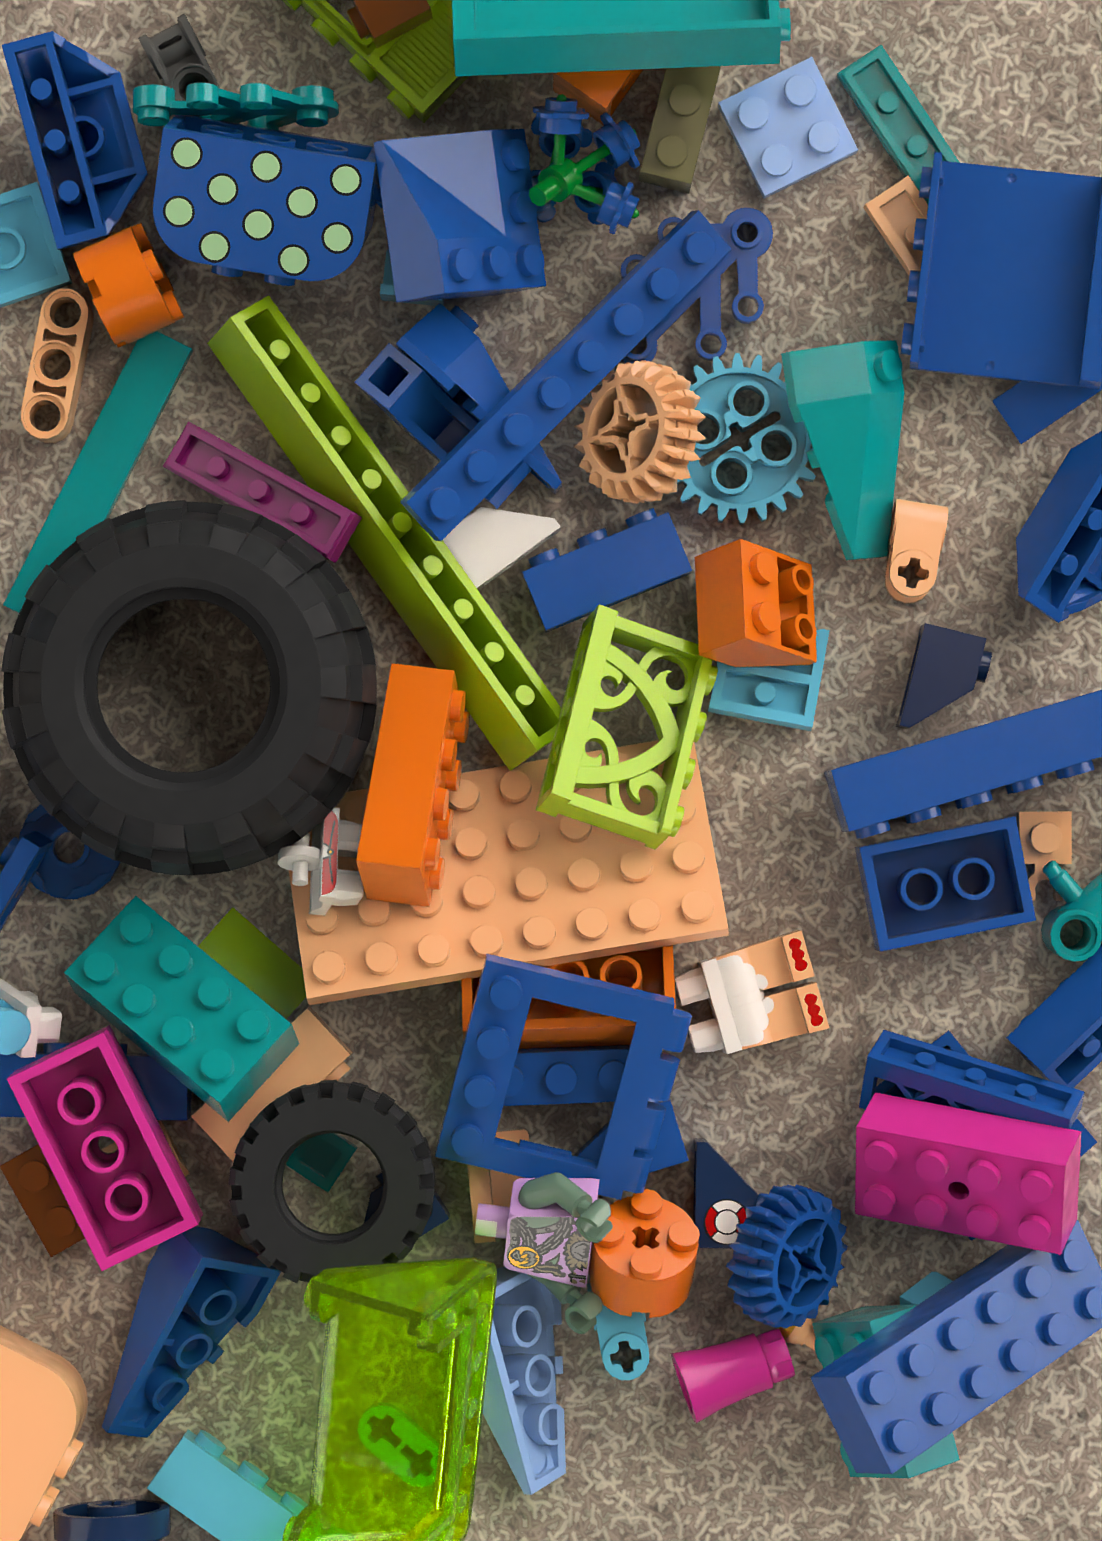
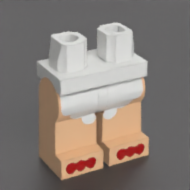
(737, 999)

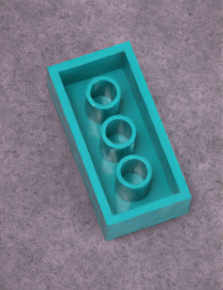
(182, 1008)

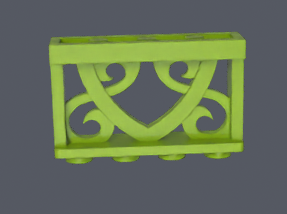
(572, 767)

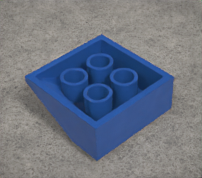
(460, 215)

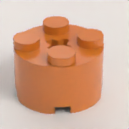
(128, 285)
(645, 1257)

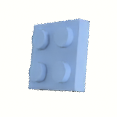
(787, 127)

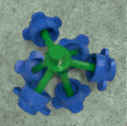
(593, 191)

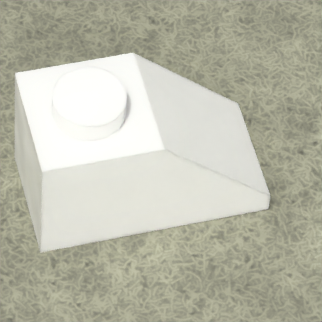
(495, 540)

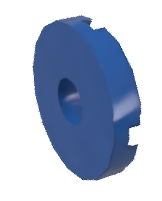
(62, 878)

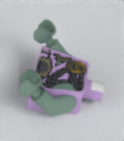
(552, 1236)

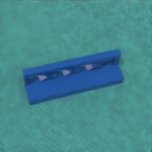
(967, 1082)

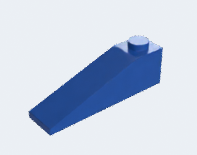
(463, 369)
(185, 1307)

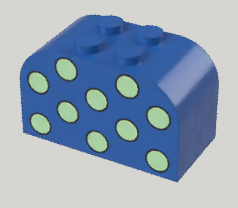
(263, 199)

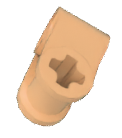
(917, 541)

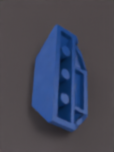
(76, 135)
(1063, 537)

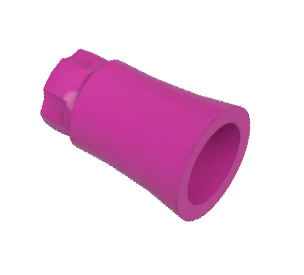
(731, 1371)

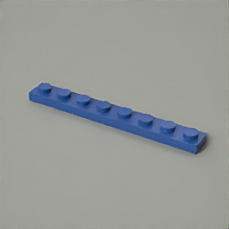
(565, 375)

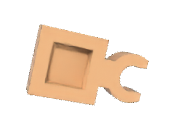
(1044, 839)

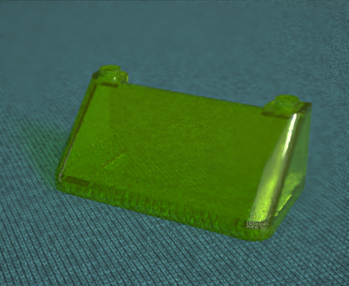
(398, 1400)

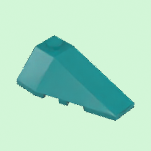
(853, 418)

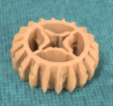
(636, 445)

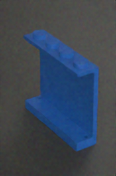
(1008, 275)

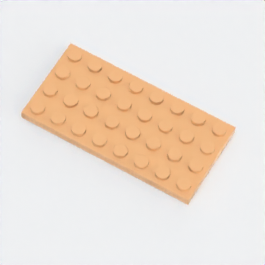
(519, 890)

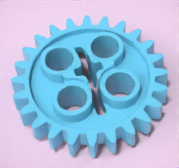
(765, 478)

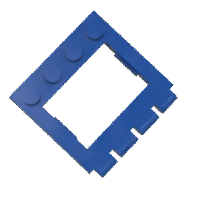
(489, 1060)

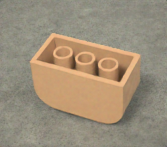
(39, 1423)

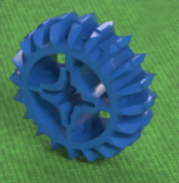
(787, 1256)

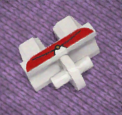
(327, 882)

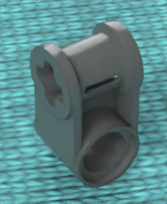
(178, 57)

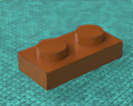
(42, 1200)

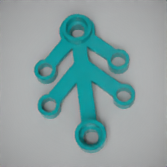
(306, 105)

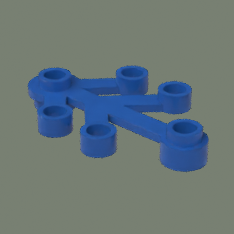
(710, 286)

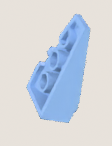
(523, 1380)

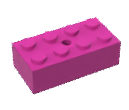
(967, 1173)
(120, 1197)

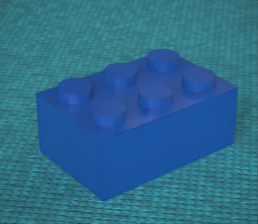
(945, 883)

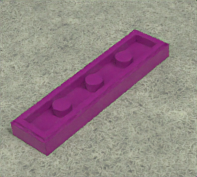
(261, 489)

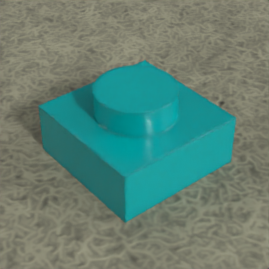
(322, 1159)

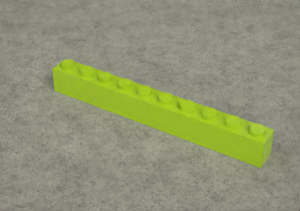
(403, 559)

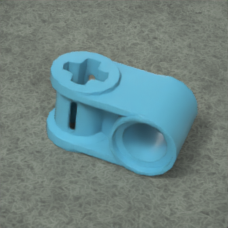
(617, 1328)

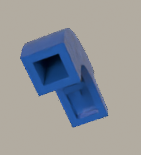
(425, 411)

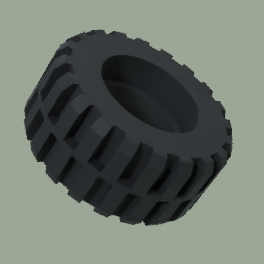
(315, 1111)

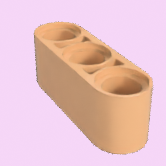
(50, 341)

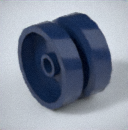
(113, 1521)

